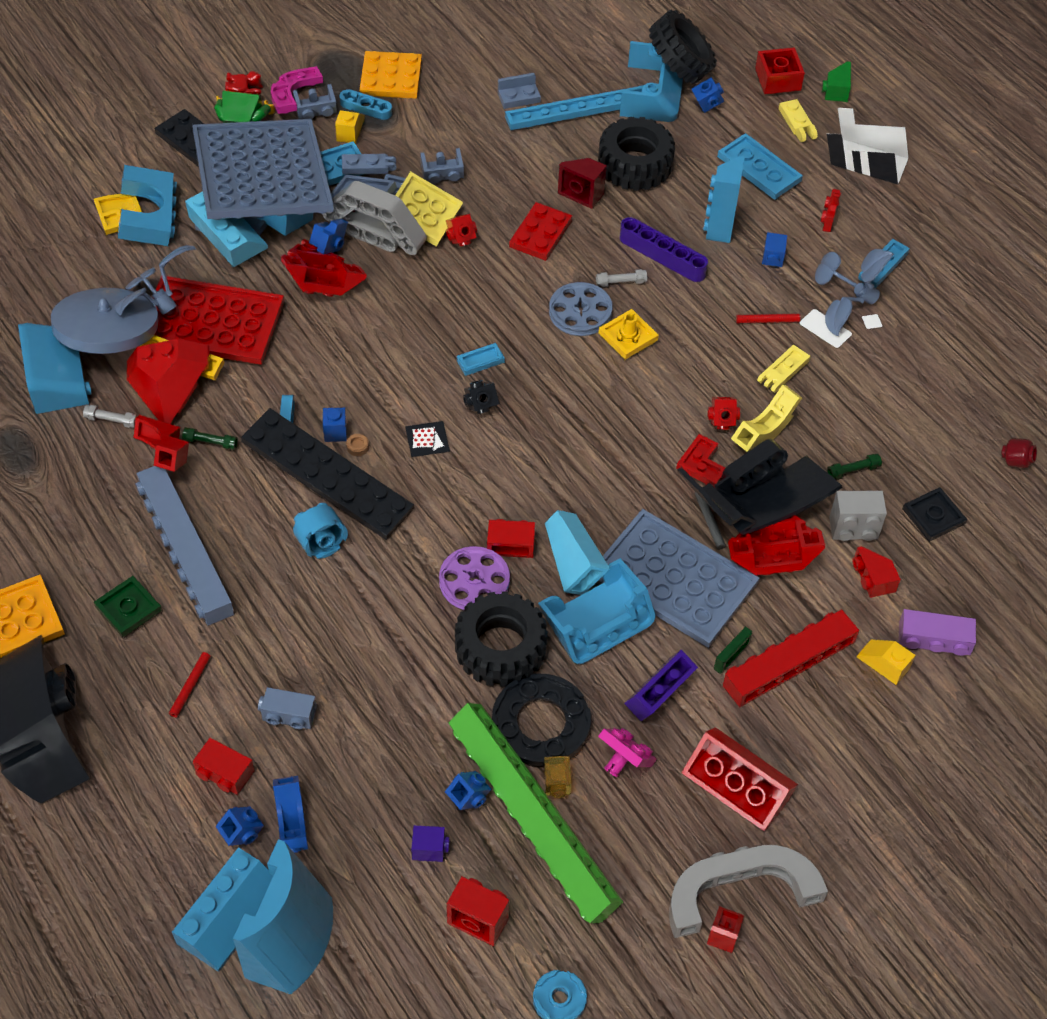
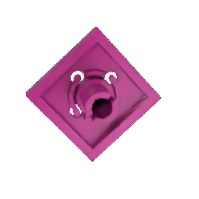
(626, 750)

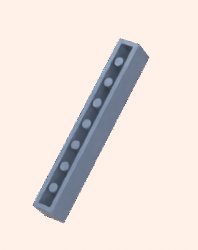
(185, 545)

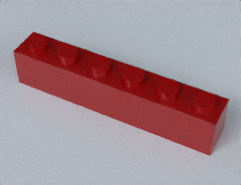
(790, 657)

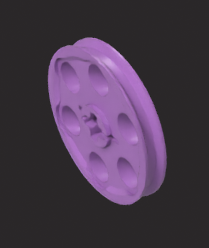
(472, 569)

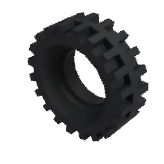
(682, 46)

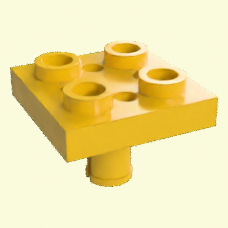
(628, 328)

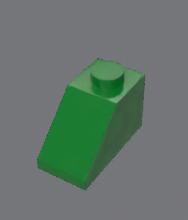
(838, 83)

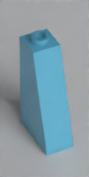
(575, 553)

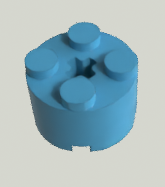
(319, 531)

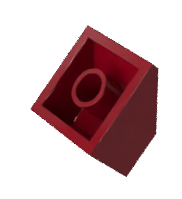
(582, 181)

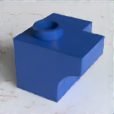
(328, 236)

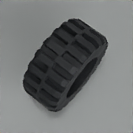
(639, 136)
(505, 612)

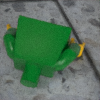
(241, 107)

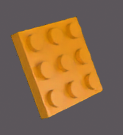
(391, 74)
(26, 614)

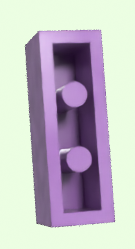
(937, 632)

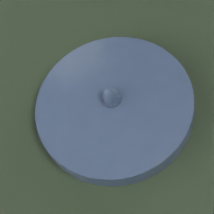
(91, 324)

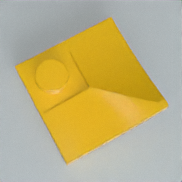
(110, 208)

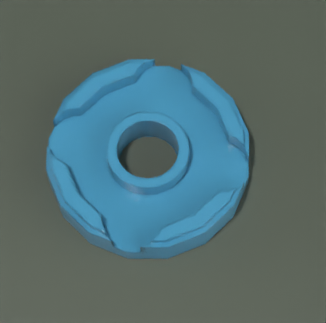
(564, 982)

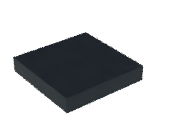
(934, 514)

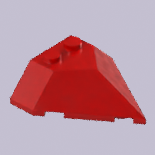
(321, 271)
(167, 374)
(777, 548)

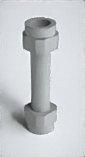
(639, 277)
(92, 412)

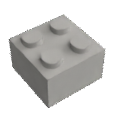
(857, 515)

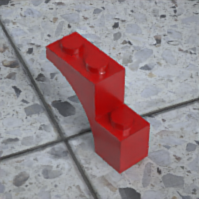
(164, 438)

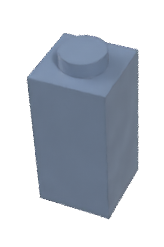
(287, 708)

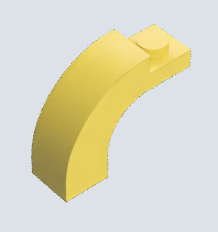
(769, 422)

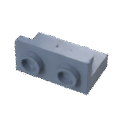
(518, 90)

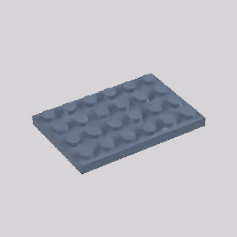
(684, 578)

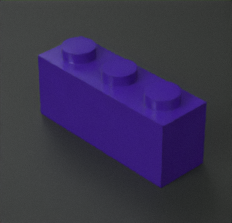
(661, 685)

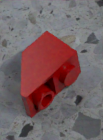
(876, 572)

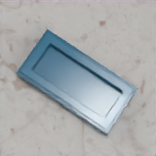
(480, 359)

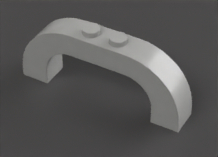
(737, 866)

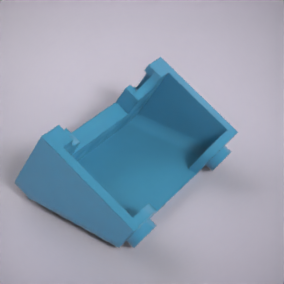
(51, 370)
(601, 615)

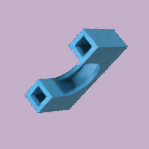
(157, 187)

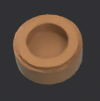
(357, 445)

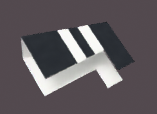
(868, 148)

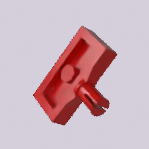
(831, 204)

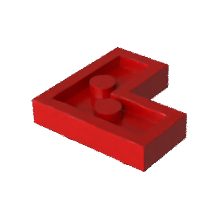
(697, 461)

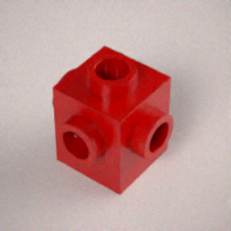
(461, 229)
(722, 404)

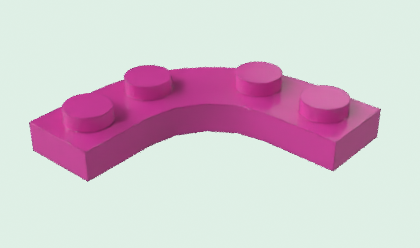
(282, 90)

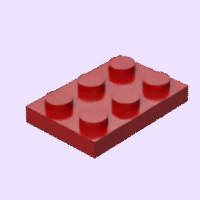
(540, 231)

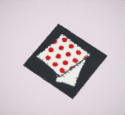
(427, 439)

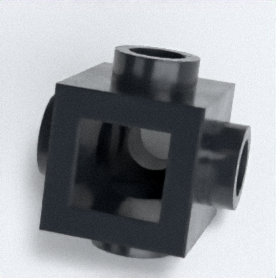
(487, 395)

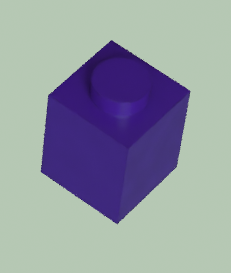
(429, 843)

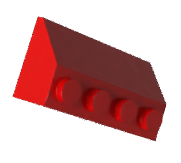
(739, 778)

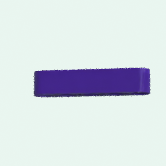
(663, 249)

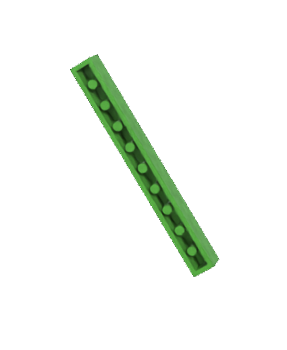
(535, 814)

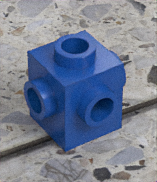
(708, 94)
(468, 790)
(239, 826)

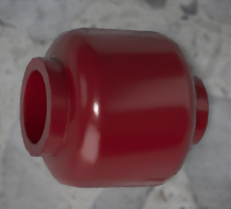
(1019, 452)

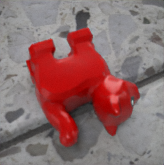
(241, 83)

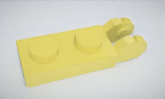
(797, 120)

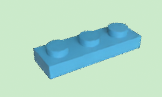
(900, 252)

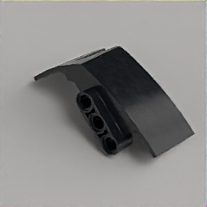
(761, 492)
(32, 727)

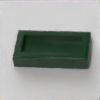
(733, 650)

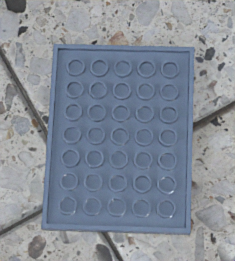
(261, 169)

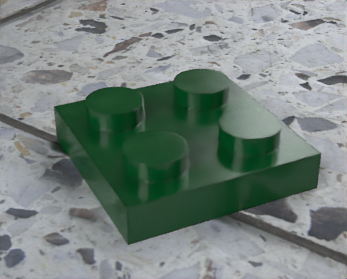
(127, 606)

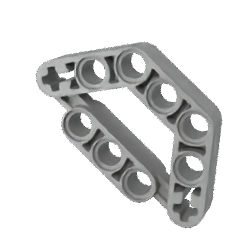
(378, 218)

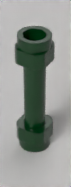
(193, 435)
(871, 462)

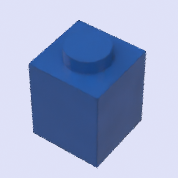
(774, 249)
(334, 424)

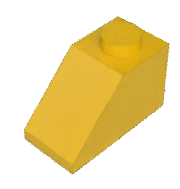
(348, 126)
(887, 659)

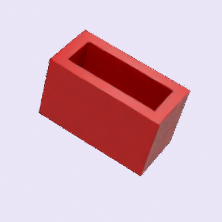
(511, 538)
(223, 766)

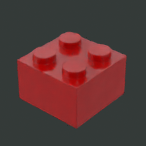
(779, 70)
(478, 910)

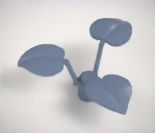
(162, 298)
(840, 310)

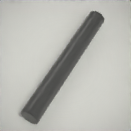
(710, 520)

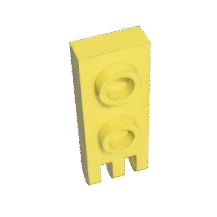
(784, 368)

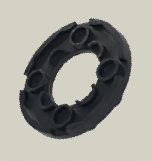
(546, 688)

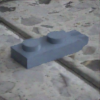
(367, 163)

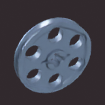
(572, 310)

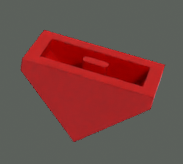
(725, 929)

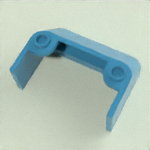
(656, 100)

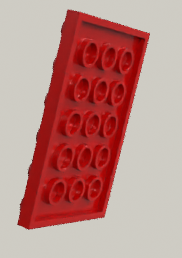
(227, 318)

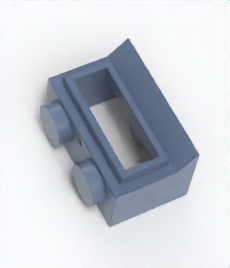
(315, 105)
(441, 168)

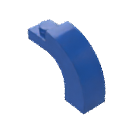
(290, 813)

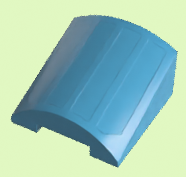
(290, 927)

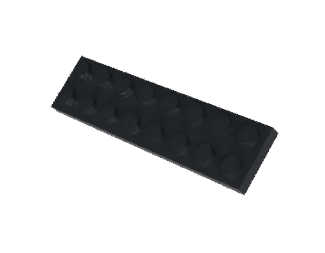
(327, 473)

